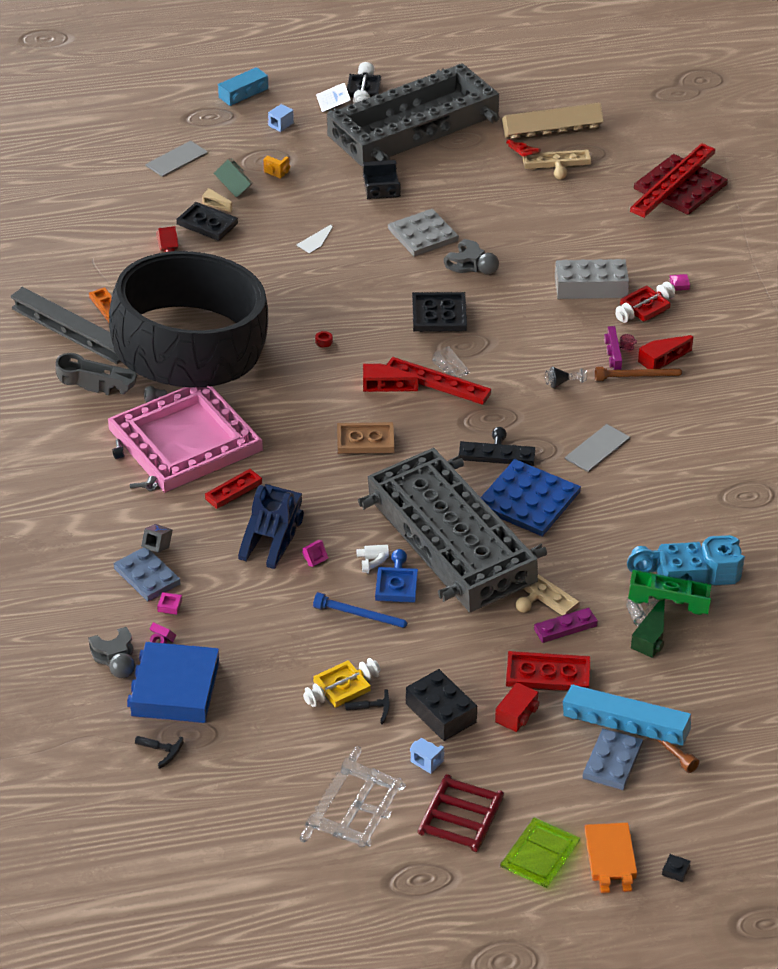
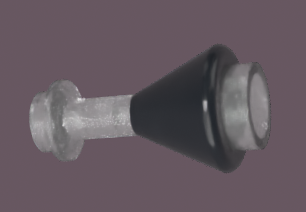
(555, 376)

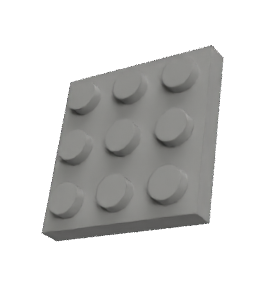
(423, 232)

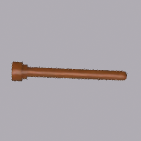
(602, 373)
(688, 762)

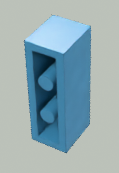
(243, 86)

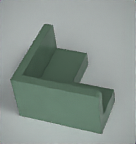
(233, 177)

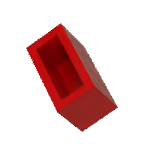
(517, 707)

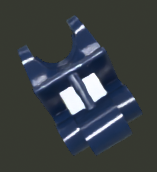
(274, 515)

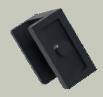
(381, 179)

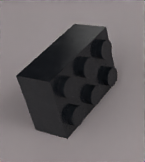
(441, 704)

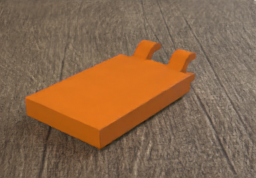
(611, 854)

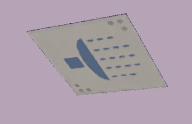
(333, 97)

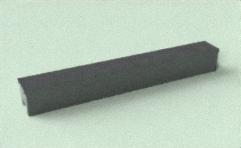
(64, 323)

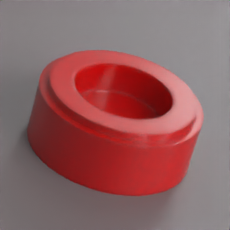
(323, 339)

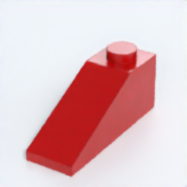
(664, 351)
(387, 379)

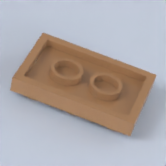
(365, 437)

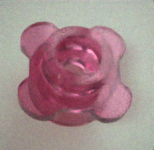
(627, 342)

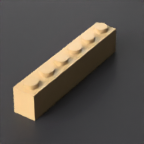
(552, 120)

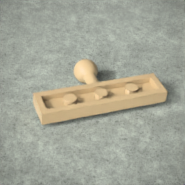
(557, 159)
(549, 595)

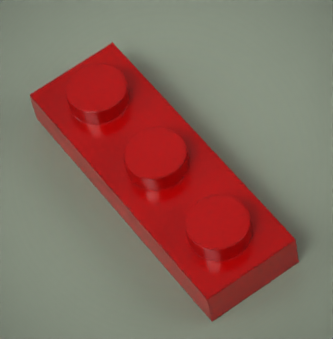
(233, 488)

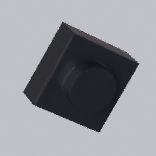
(676, 868)

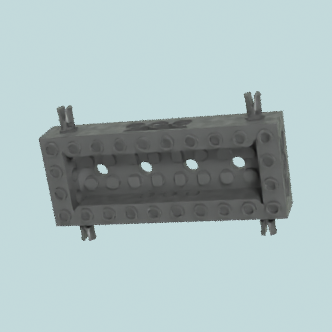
(413, 114)
(410, 498)

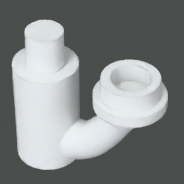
(376, 552)

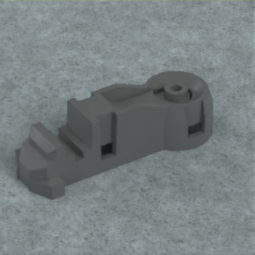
(92, 374)

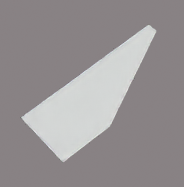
(315, 241)

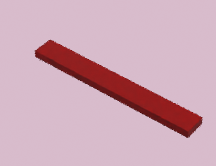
(672, 180)

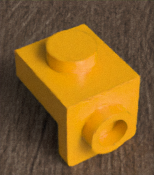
(276, 167)

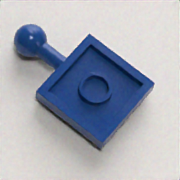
(396, 583)

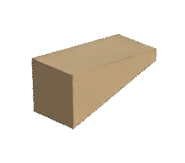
(215, 200)

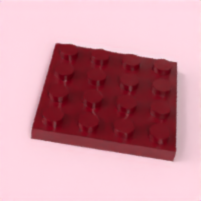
(690, 193)

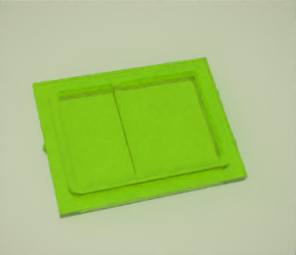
(540, 852)

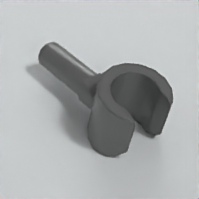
(150, 484)

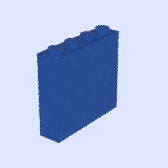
(174, 682)

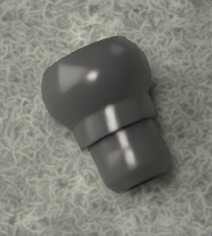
(152, 393)

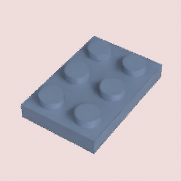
(146, 573)
(612, 759)

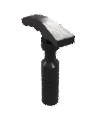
(367, 704)
(173, 749)

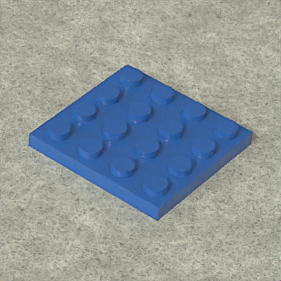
(530, 497)

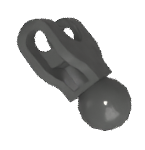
(471, 259)
(114, 653)

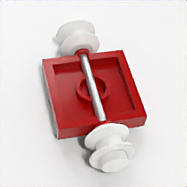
(645, 303)

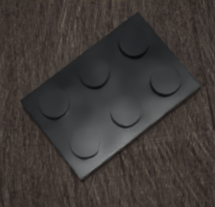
(207, 221)

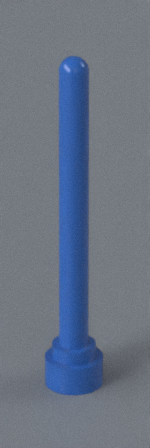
(322, 601)

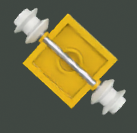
(342, 683)

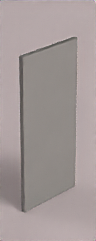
(176, 158)
(597, 447)

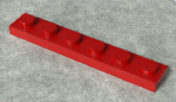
(444, 382)

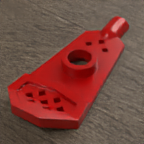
(522, 148)

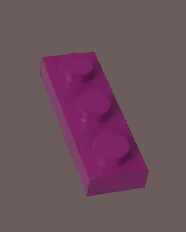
(613, 348)
(565, 625)

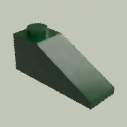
(649, 634)

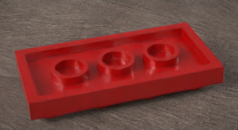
(547, 670)

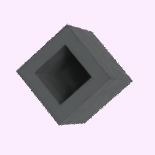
(156, 538)

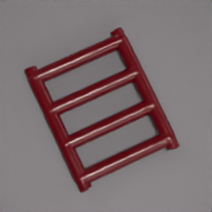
(482, 828)

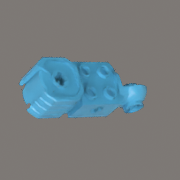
(715, 562)

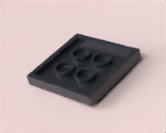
(439, 311)

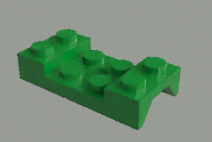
(666, 587)

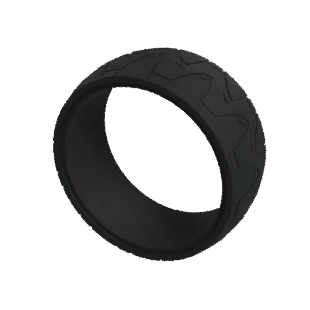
(183, 355)

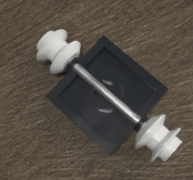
(364, 83)

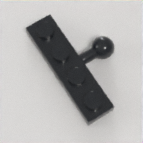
(496, 452)

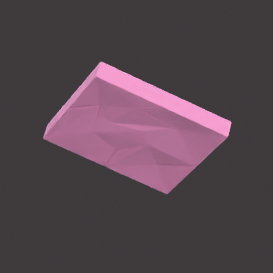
(185, 435)

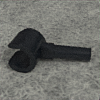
(118, 452)

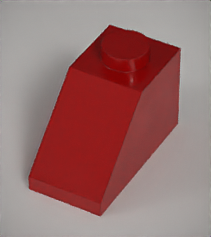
(167, 239)

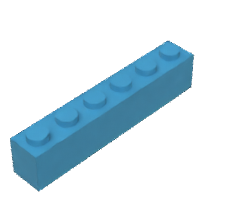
(627, 714)

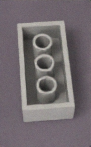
(591, 279)

